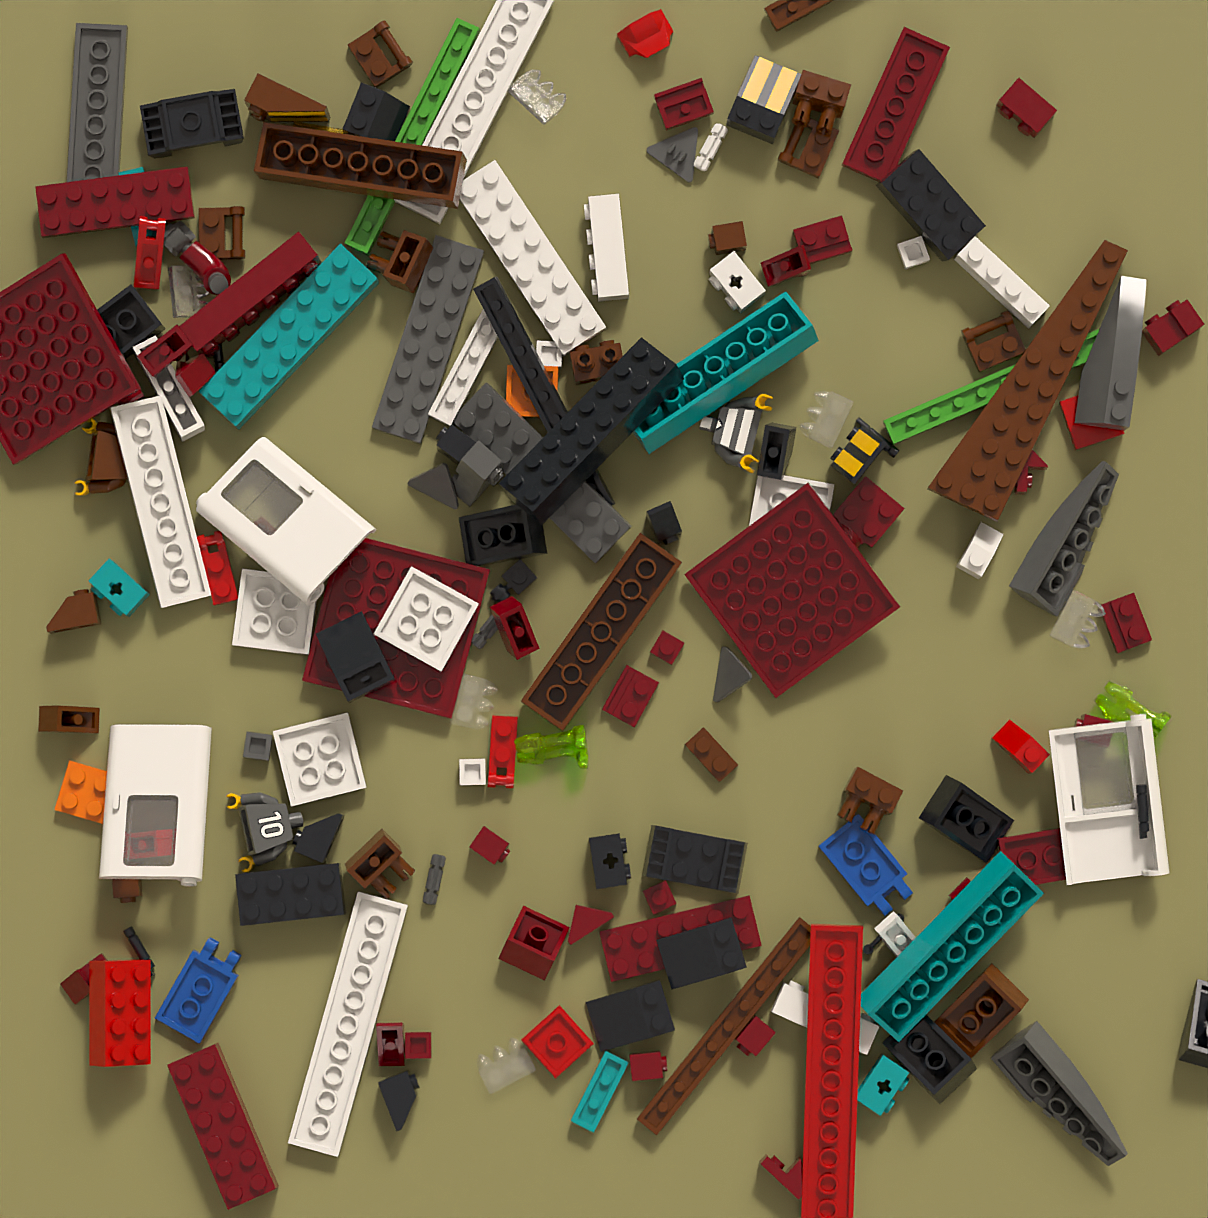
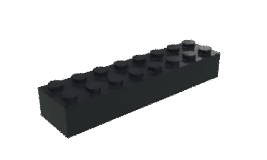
(591, 431)

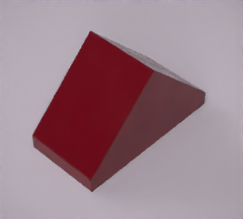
(585, 921)

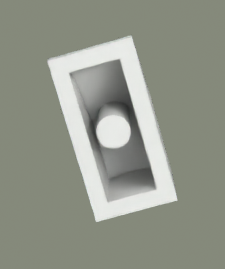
(980, 550)

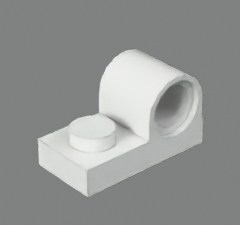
(894, 933)

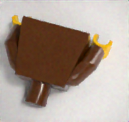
(105, 462)

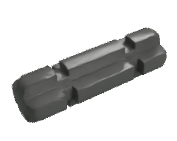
(486, 631)
(434, 879)

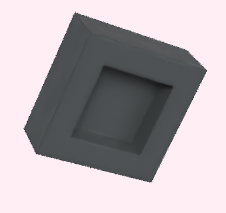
(257, 746)

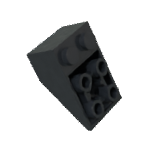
(355, 657)

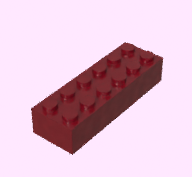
(251, 295)
(223, 1126)

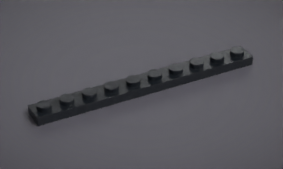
(527, 363)

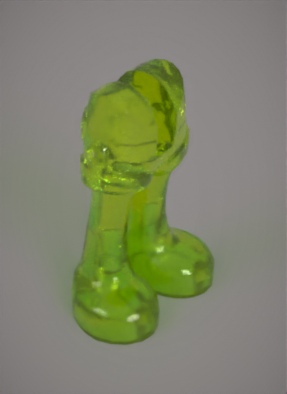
(1125, 700)
(537, 748)

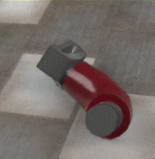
(197, 257)

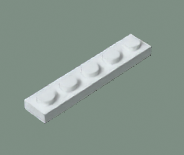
(464, 371)

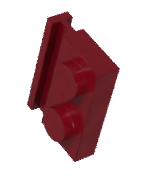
(683, 104)
(824, 239)
(1125, 623)
(630, 696)

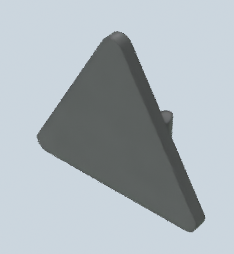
(677, 153)
(436, 484)
(730, 675)

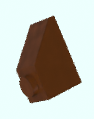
(76, 613)
(68, 719)

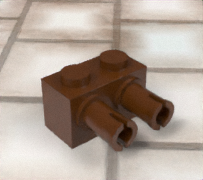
(820, 95)
(406, 262)
(593, 363)
(875, 792)
(373, 858)

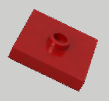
(1082, 434)
(557, 1041)

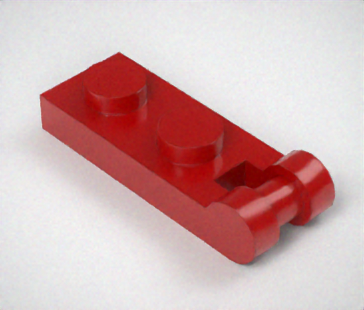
(149, 254)
(218, 569)
(502, 751)

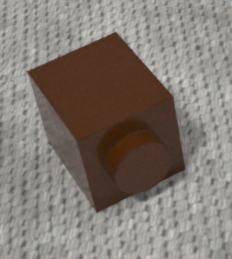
(727, 238)
(127, 889)

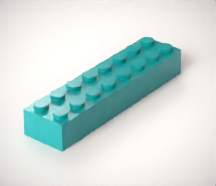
(289, 336)
(728, 368)
(949, 946)

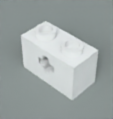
(734, 268)

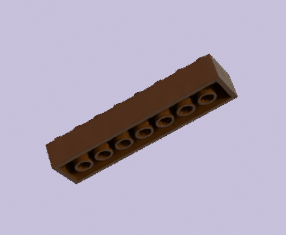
(360, 165)
(601, 632)

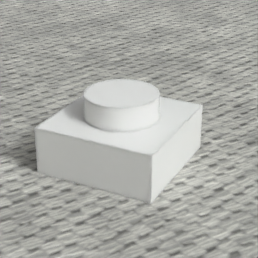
(913, 252)
(549, 353)
(472, 771)

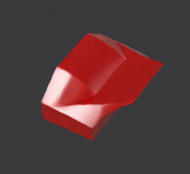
(646, 35)

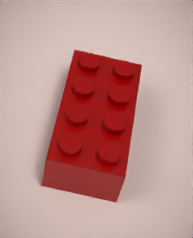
(119, 1012)

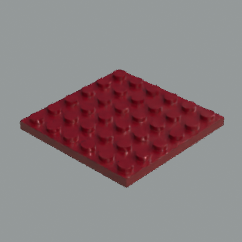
(54, 360)
(368, 584)
(792, 590)

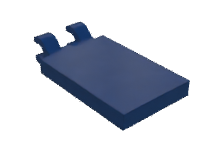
(866, 864)
(199, 992)

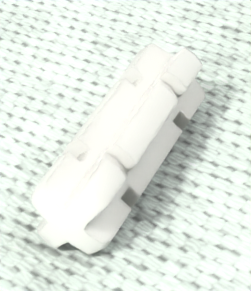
(710, 147)

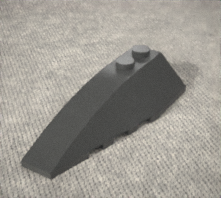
(1112, 365)
(1058, 552)
(1051, 1080)

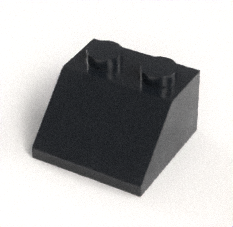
(375, 114)

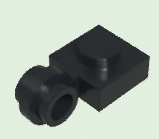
(518, 578)

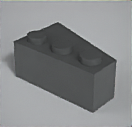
(476, 473)

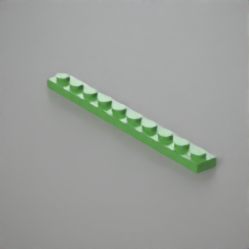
(417, 126)
(959, 401)

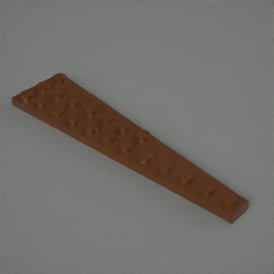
(1000, 440)

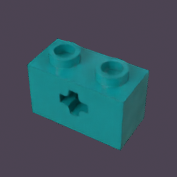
(112, 574)
(882, 1070)

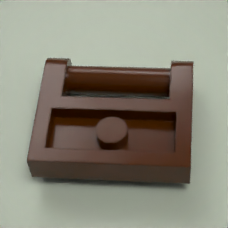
(372, 58)
(815, 151)
(213, 231)
(996, 349)

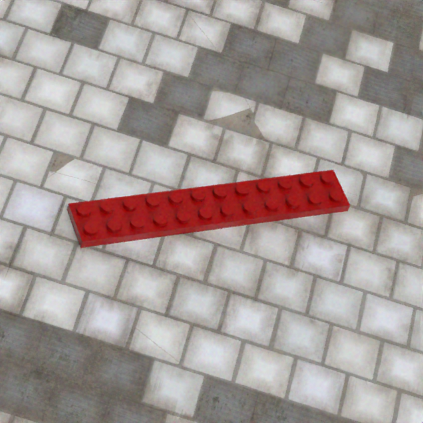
(832, 1071)

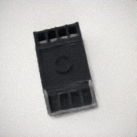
(191, 122)
(694, 859)

